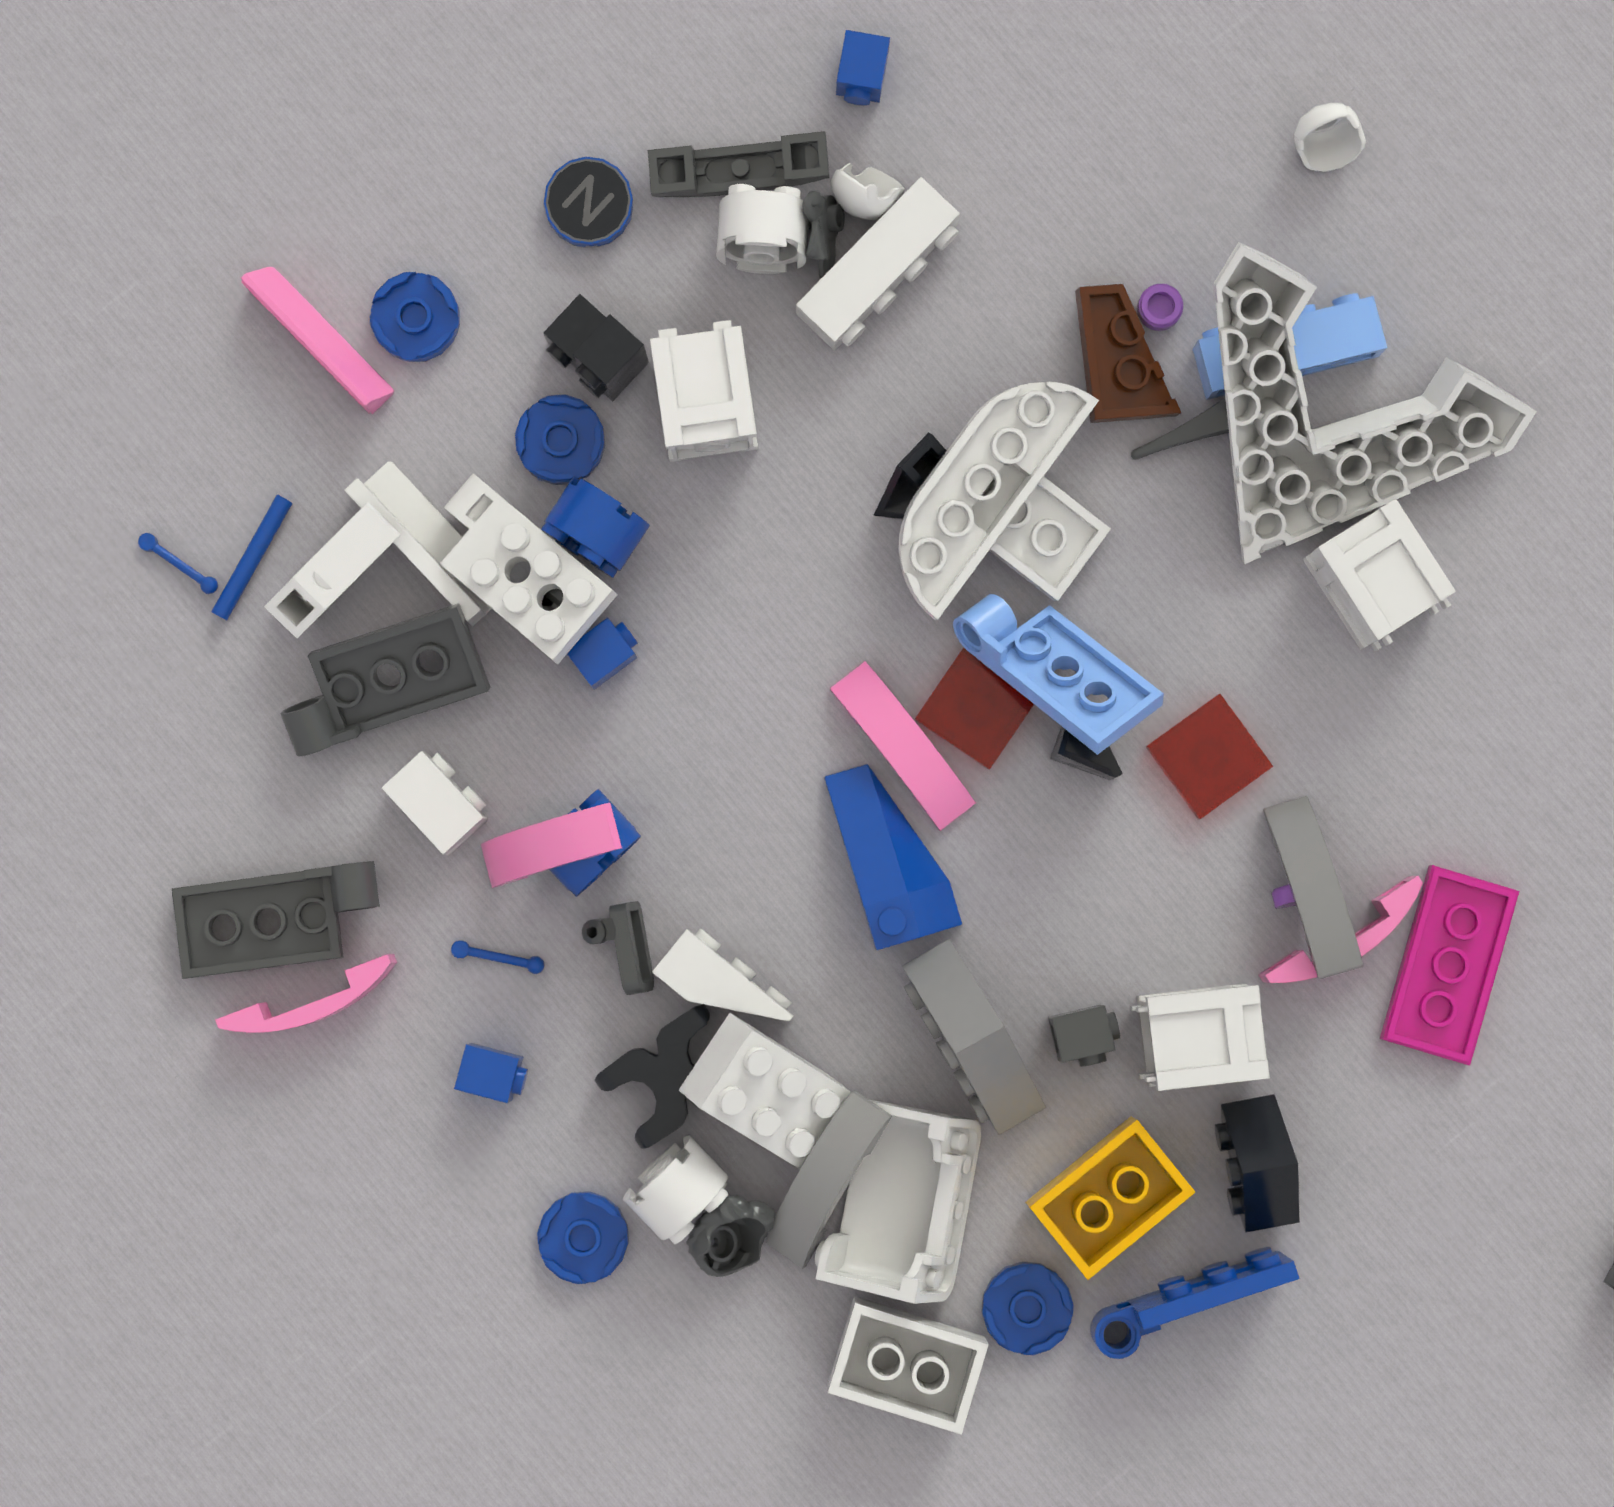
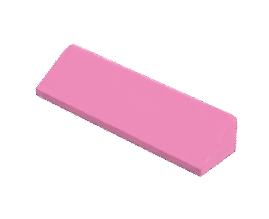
(318, 337)

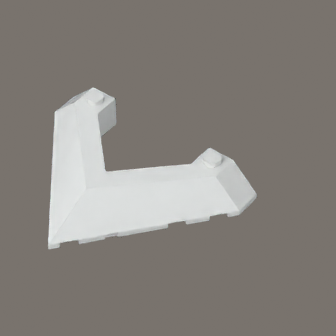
(1306, 478)

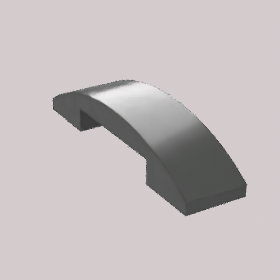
(765, 166)

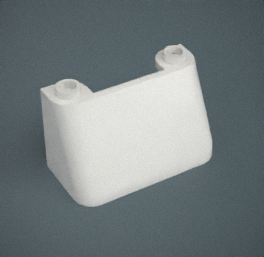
(906, 1209)

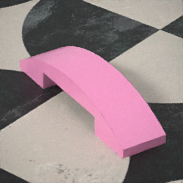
(903, 745)
(551, 844)
(1392, 908)
(360, 978)

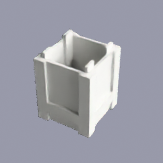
(704, 392)
(1379, 575)
(1202, 1037)

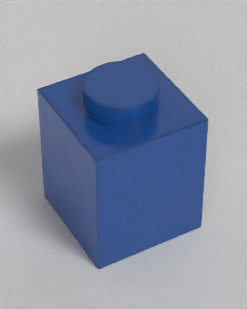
(862, 67)
(603, 652)
(491, 1073)

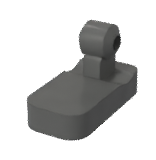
(631, 944)

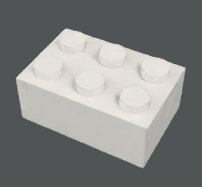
(764, 1090)
(907, 1365)

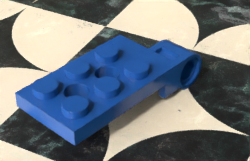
(1183, 1298)

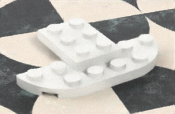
(996, 499)

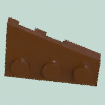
(1118, 359)

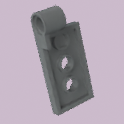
(359, 701)
(307, 909)

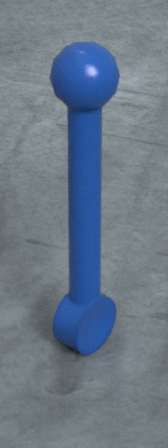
(150, 543)
(461, 949)

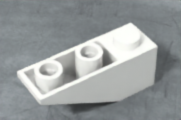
(332, 570)
(709, 979)

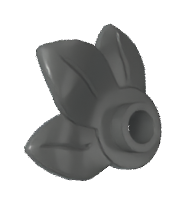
(825, 221)

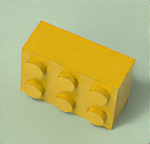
(1110, 1197)

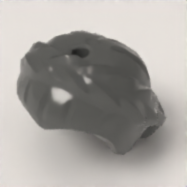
(737, 1233)

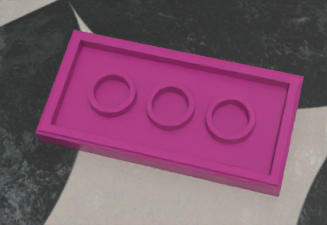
(1449, 965)

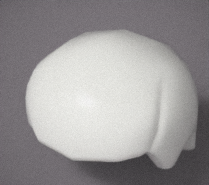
(1329, 137)
(865, 194)

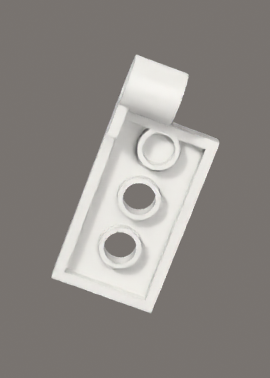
(498, 541)

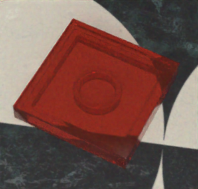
(974, 710)
(1209, 756)

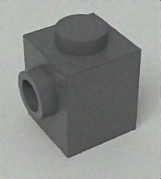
(1084, 1034)

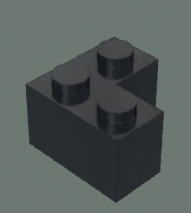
(598, 348)
(1259, 1164)

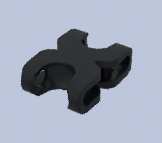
(661, 1073)

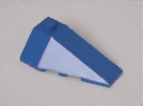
(894, 872)

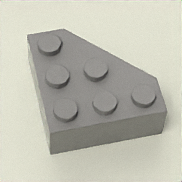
(972, 1038)

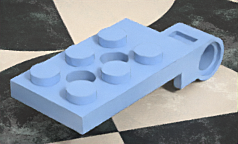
(1051, 642)

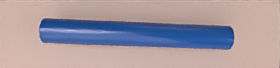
(251, 557)

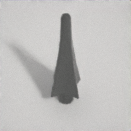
(1205, 425)

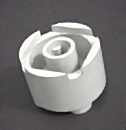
(762, 229)
(677, 1190)

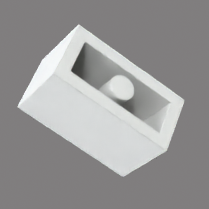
(436, 802)

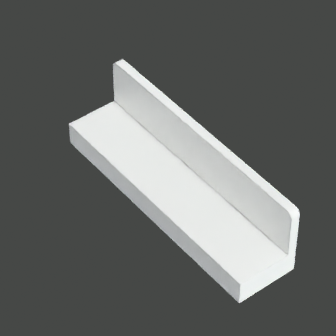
(424, 533)

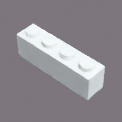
(878, 264)

